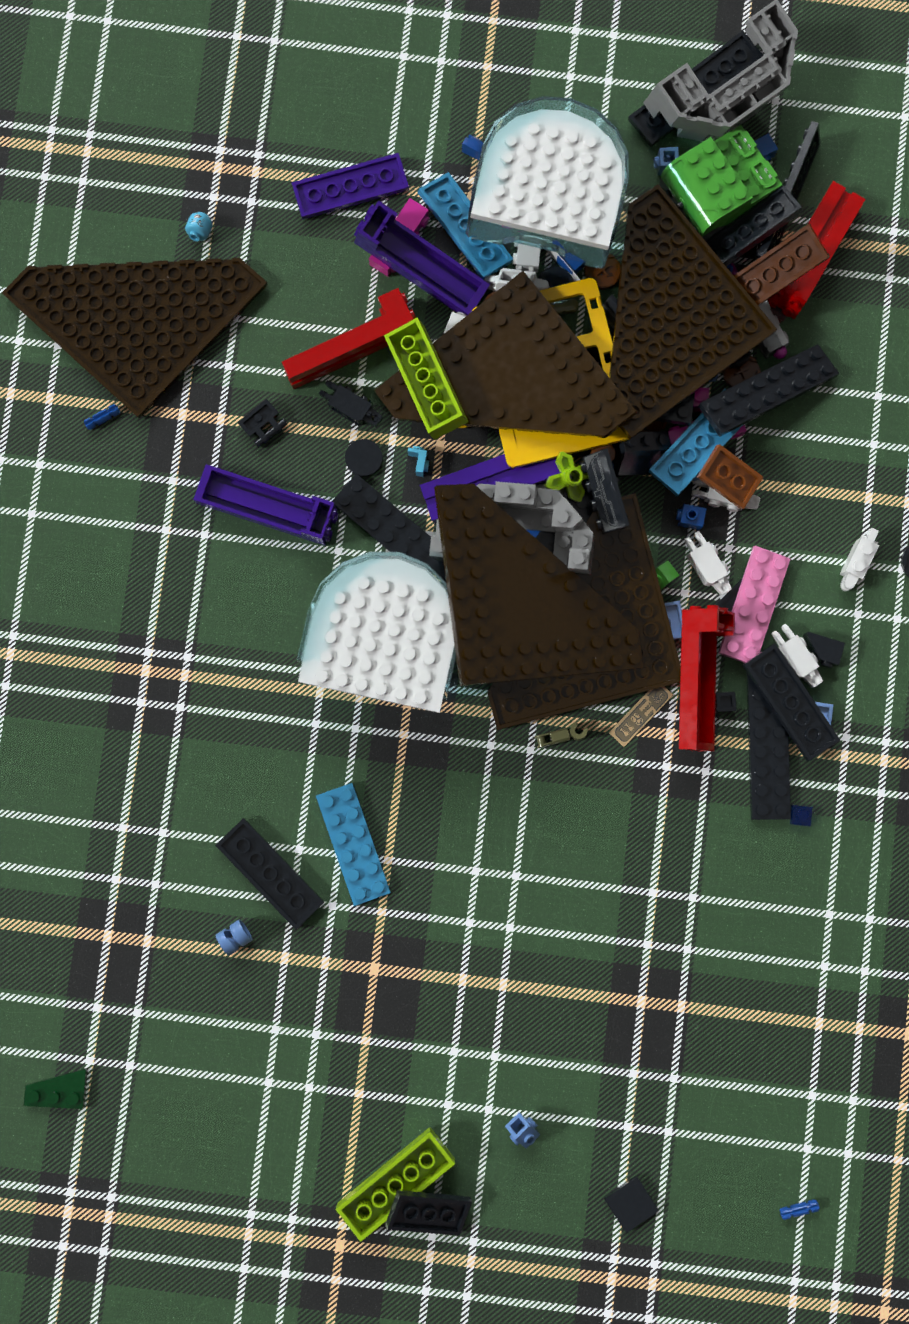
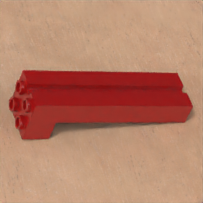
(830, 224)
(351, 344)
(698, 674)

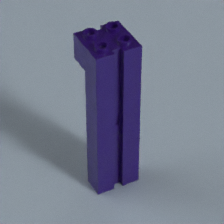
(418, 260)
(490, 472)
(267, 505)

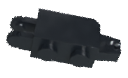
(350, 405)

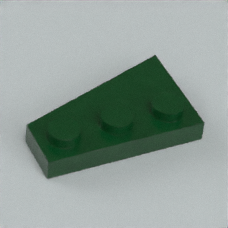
(58, 1092)

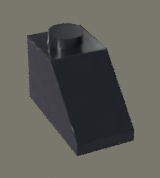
(825, 649)

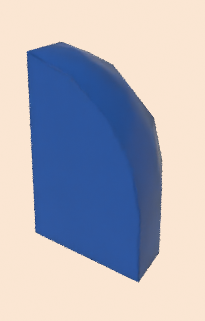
(472, 146)

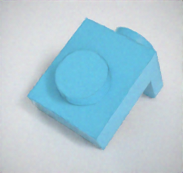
(422, 463)

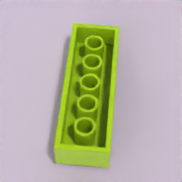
(426, 378)
(408, 1170)

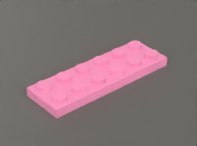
(755, 604)

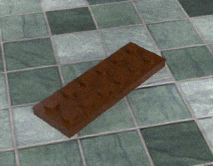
(782, 265)

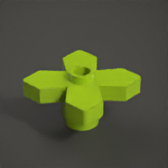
(573, 486)

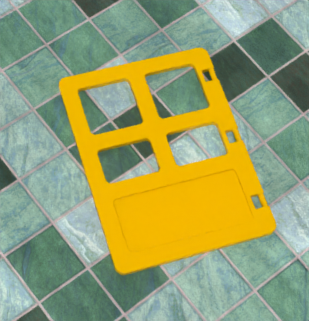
(532, 447)

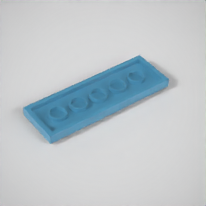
(452, 211)
(688, 455)
(353, 844)

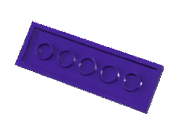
(350, 186)

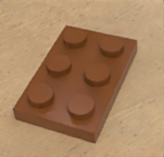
(730, 476)

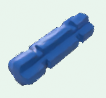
(101, 416)
(799, 1209)

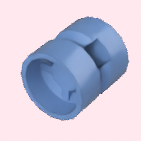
(236, 936)

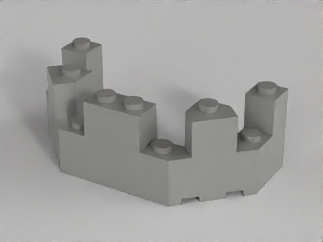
(697, 113)
(540, 511)

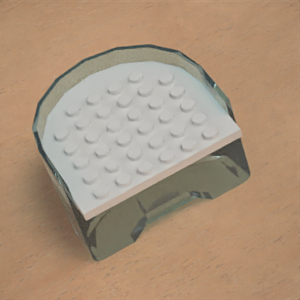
(551, 180)
(381, 632)

